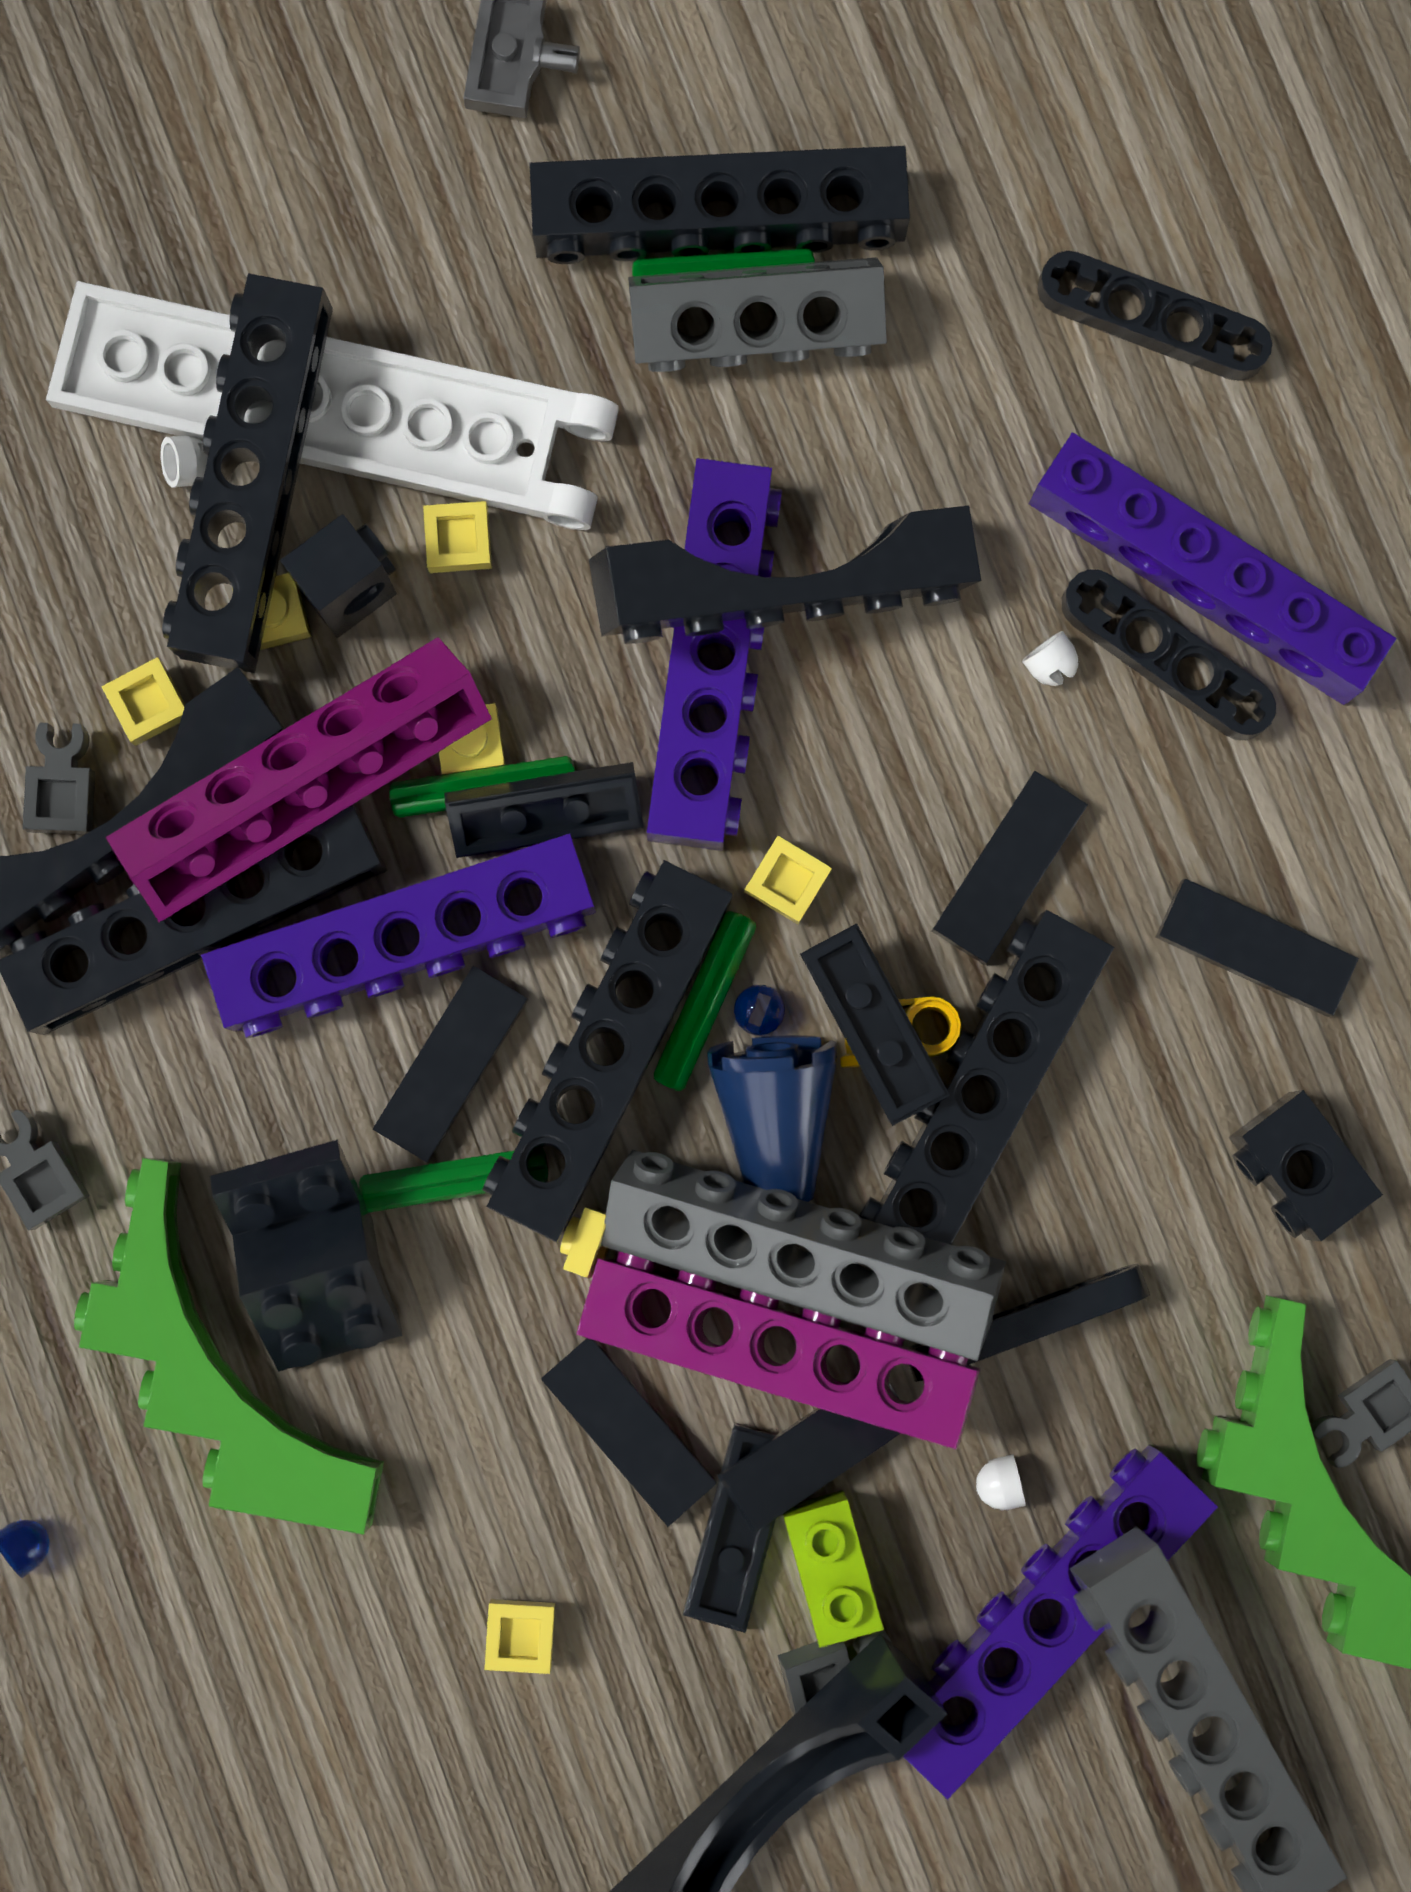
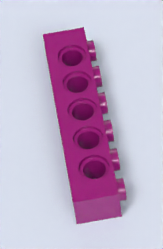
(299, 778)
(616, 1318)

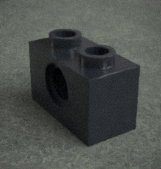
(342, 573)
(1338, 1181)

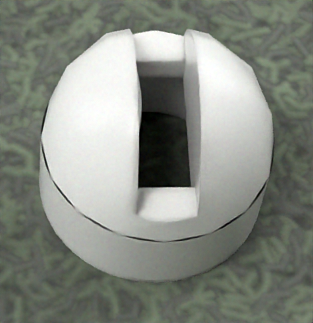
(182, 460)
(1051, 659)
(1000, 1484)

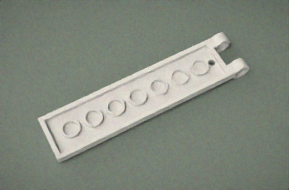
(370, 412)

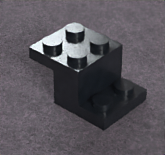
(306, 1255)

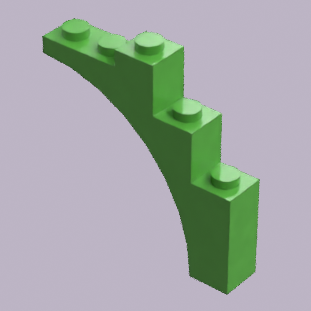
(150, 1315)
(1310, 1530)

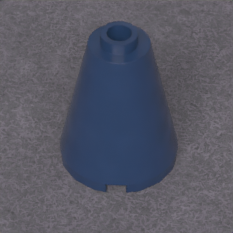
(776, 1107)

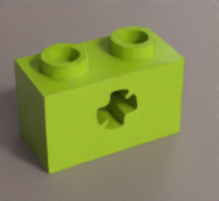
(832, 1569)

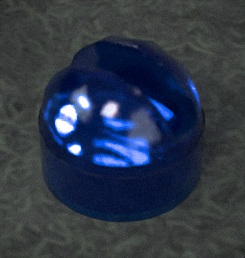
(746, 1004)
(24, 1545)

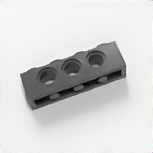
(788, 288)

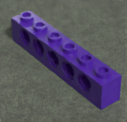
(1211, 570)
(676, 817)
(241, 969)
(954, 1752)

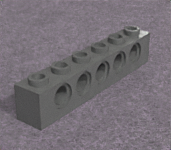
(821, 1280)
(1137, 1574)

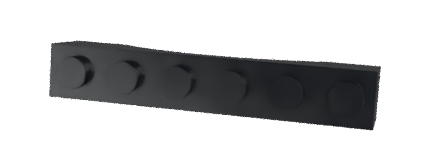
(664, 586)
(211, 733)
(856, 1721)

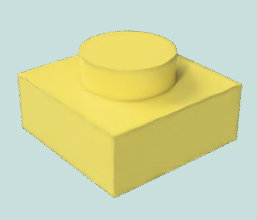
(457, 537)
(286, 614)
(145, 701)
(477, 749)
(787, 880)
(583, 1242)
(520, 1636)

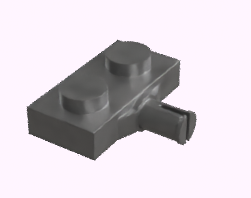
(509, 56)

